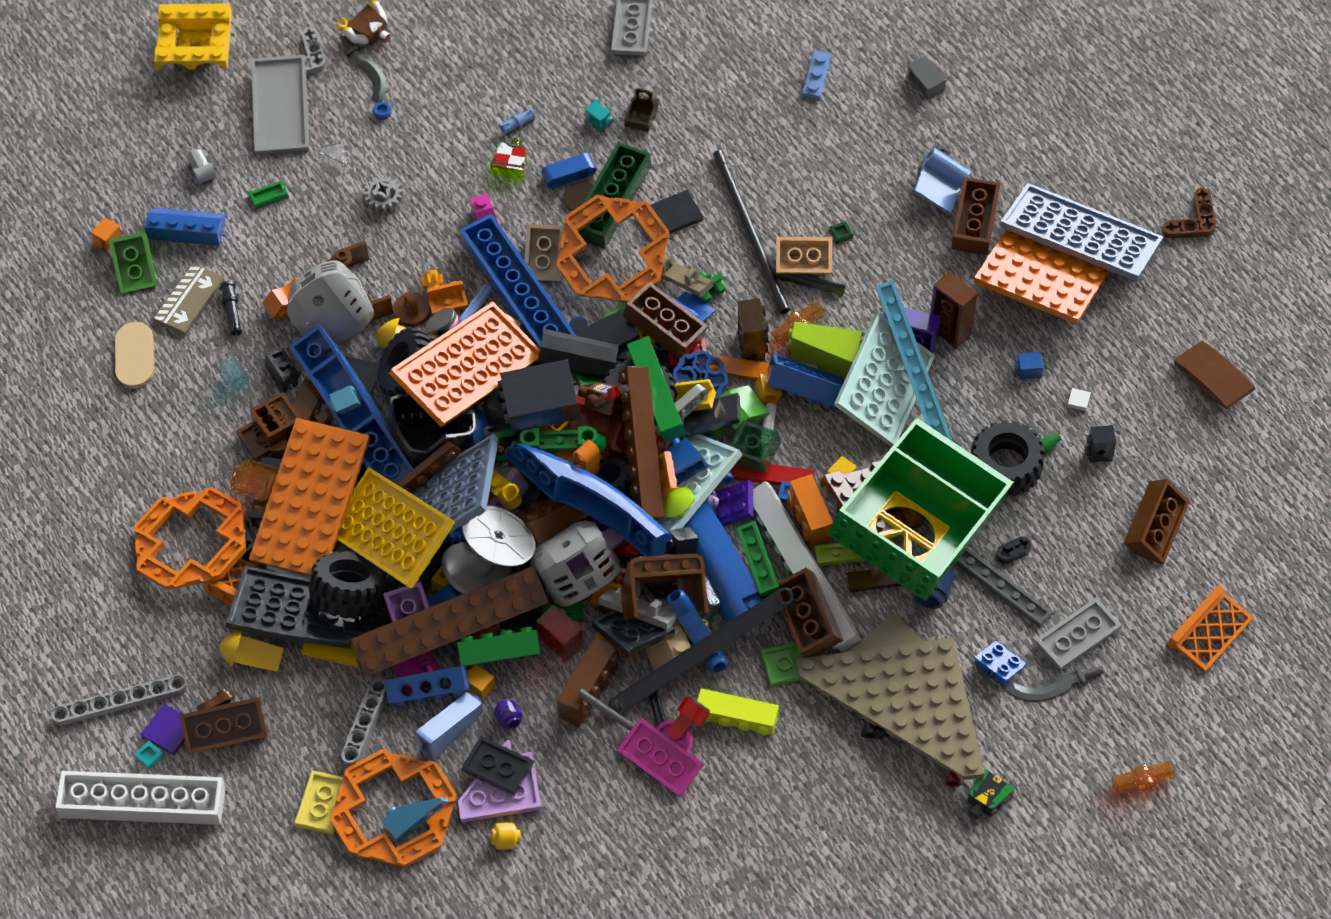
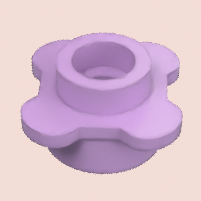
(712, 500)

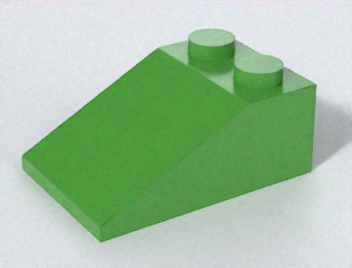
(133, 262)

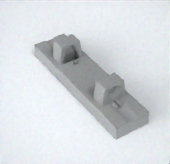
(648, 612)

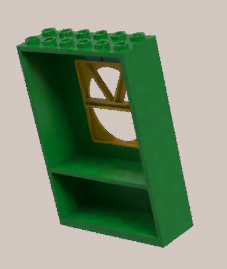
(940, 483)

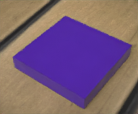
(165, 730)

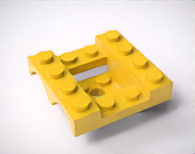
(197, 25)

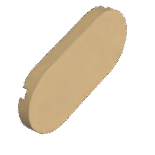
(134, 355)

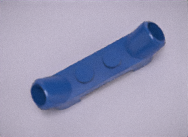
(695, 627)

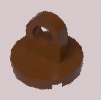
(411, 309)

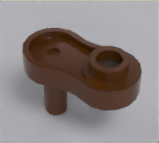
(223, 697)

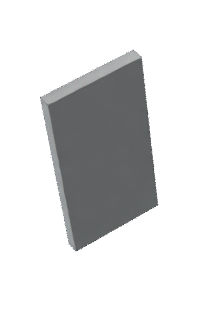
(280, 104)

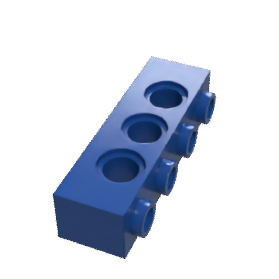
(396, 686)

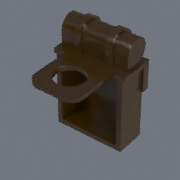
(641, 110)

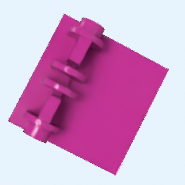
(416, 665)

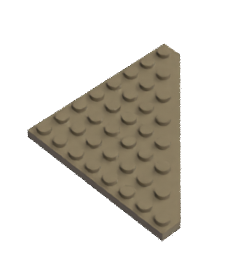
(910, 693)

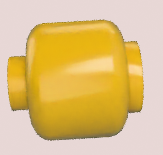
(504, 836)

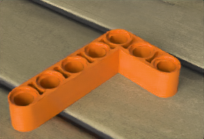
(585, 456)

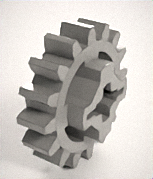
(383, 194)

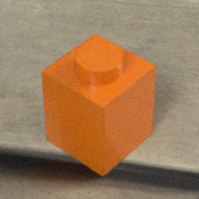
(104, 232)

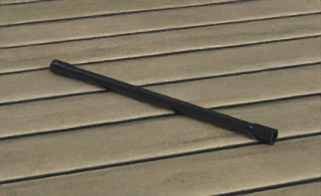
(779, 298)

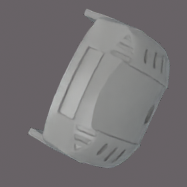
(335, 314)
(553, 554)

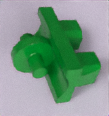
(718, 287)

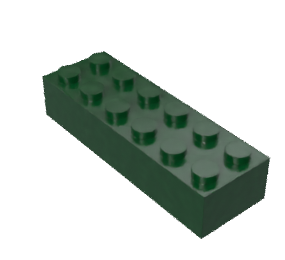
(618, 179)

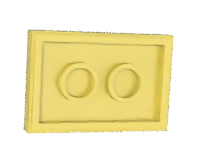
(318, 802)

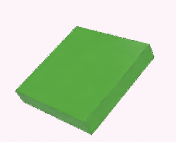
(781, 664)

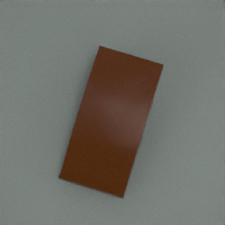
(1214, 374)

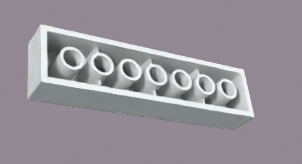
(140, 797)

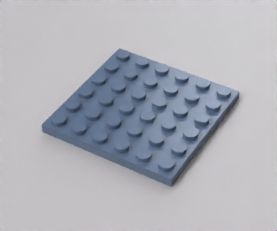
(462, 484)

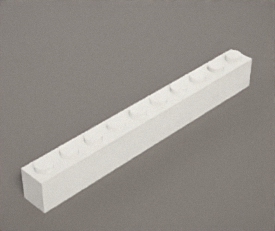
(798, 556)

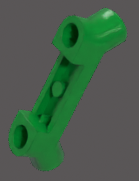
(561, 440)

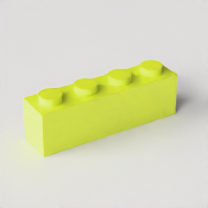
(740, 712)

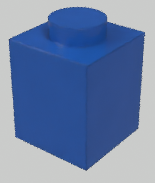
(1029, 365)

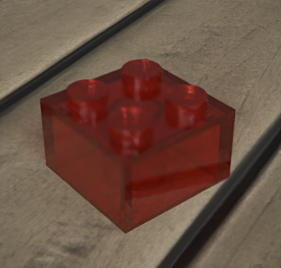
(560, 633)

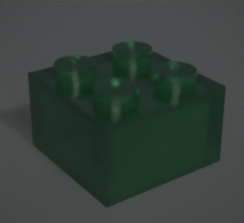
(756, 445)

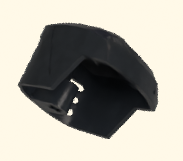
(419, 436)

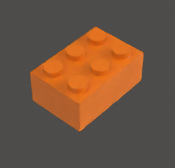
(809, 510)

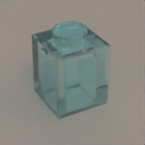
(234, 373)

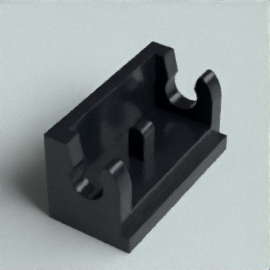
(281, 369)

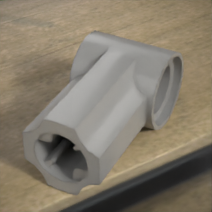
(201, 168)

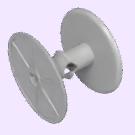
(491, 547)

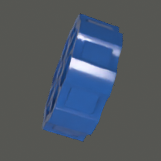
(685, 374)

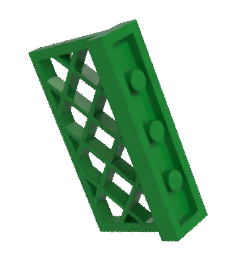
(758, 558)

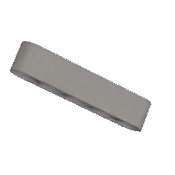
(368, 715)

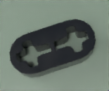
(1013, 549)

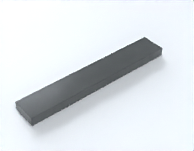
(1004, 588)

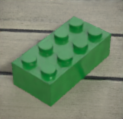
(498, 647)

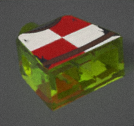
(510, 160)

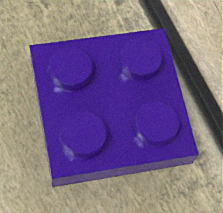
(735, 503)

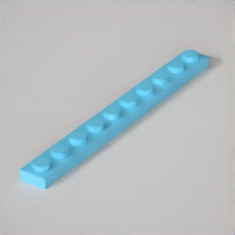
(912, 358)

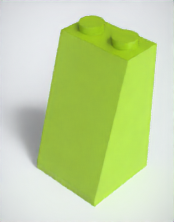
(825, 346)

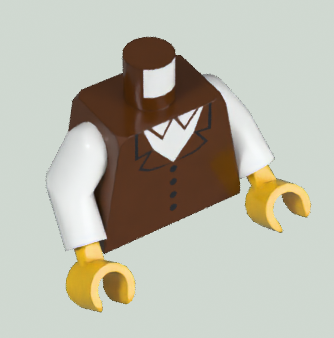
(366, 26)

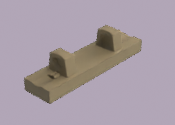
(685, 278)

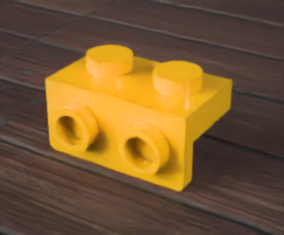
(683, 387)

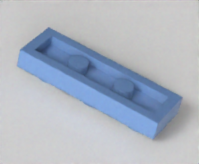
(817, 75)

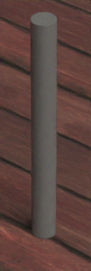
(605, 709)

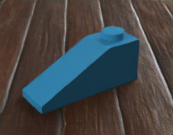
(407, 818)

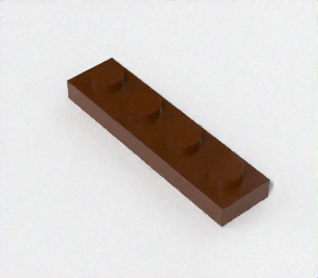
(429, 467)

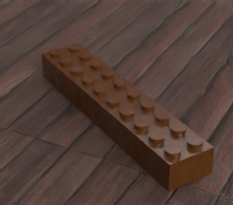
(448, 621)

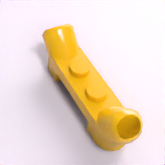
(504, 491)

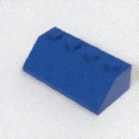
(185, 226)
(803, 380)

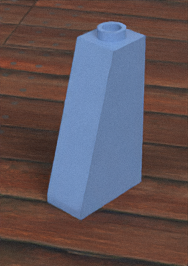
(448, 725)

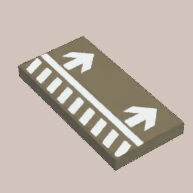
(188, 299)

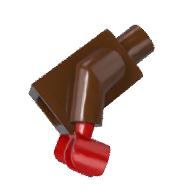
(602, 397)

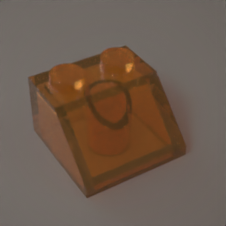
(253, 479)

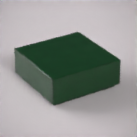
(841, 232)

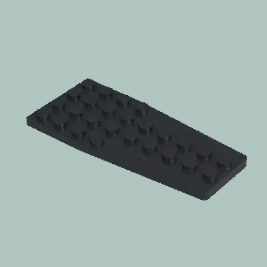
(282, 609)

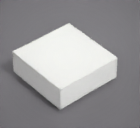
(1079, 399)

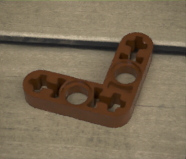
(1198, 223)

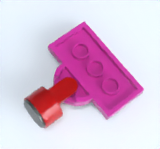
(666, 749)

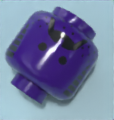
(508, 714)

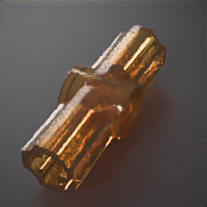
(808, 315)
(1143, 777)

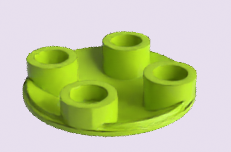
(677, 503)

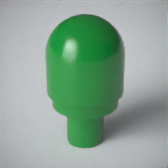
(1049, 442)

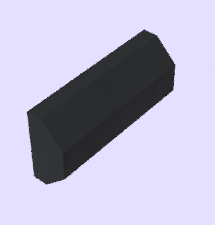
(584, 355)

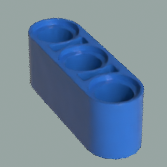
(568, 170)

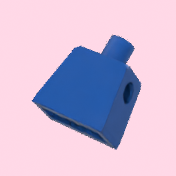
(686, 459)

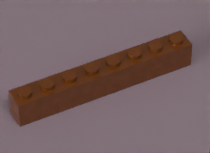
(641, 440)

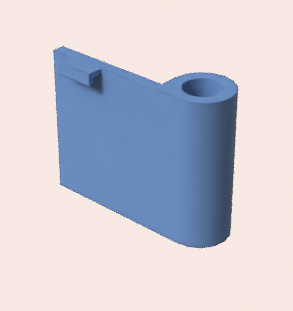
(940, 180)

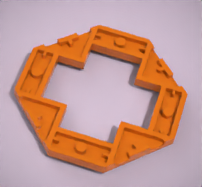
(620, 210)
(192, 572)
(381, 847)

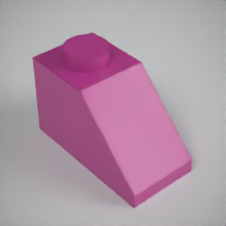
(481, 207)

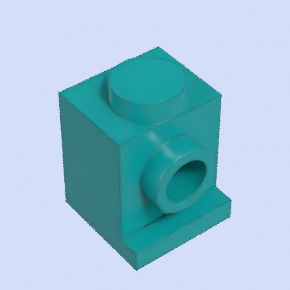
(598, 115)

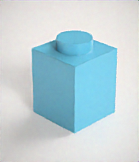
(344, 400)

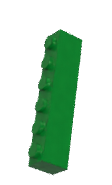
(664, 408)

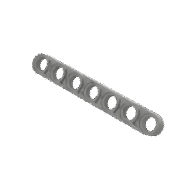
(108, 699)

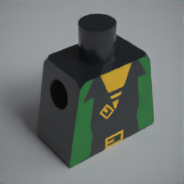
(504, 436)
(989, 795)

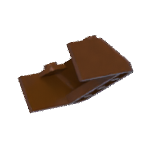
(356, 254)
(684, 569)

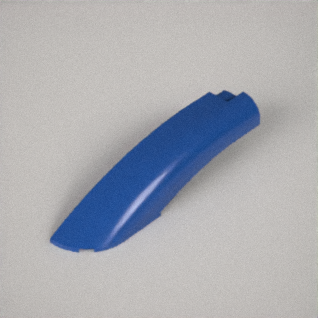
(331, 373)
(591, 495)
(723, 564)

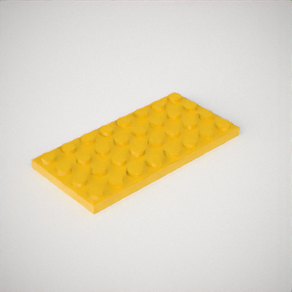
(393, 527)

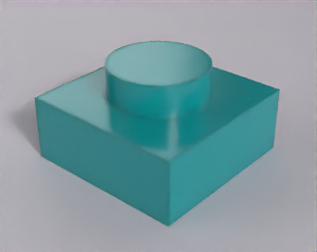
(148, 755)

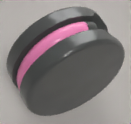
(442, 322)

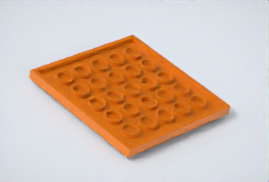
(1041, 277)

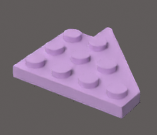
(487, 801)

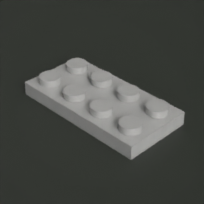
(632, 27)
(1078, 634)

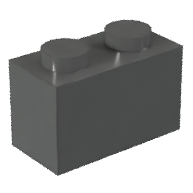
(926, 77)

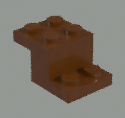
(268, 425)

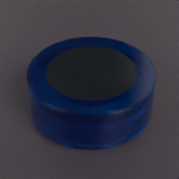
(578, 323)

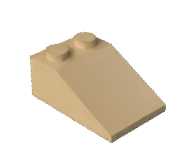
(543, 250)

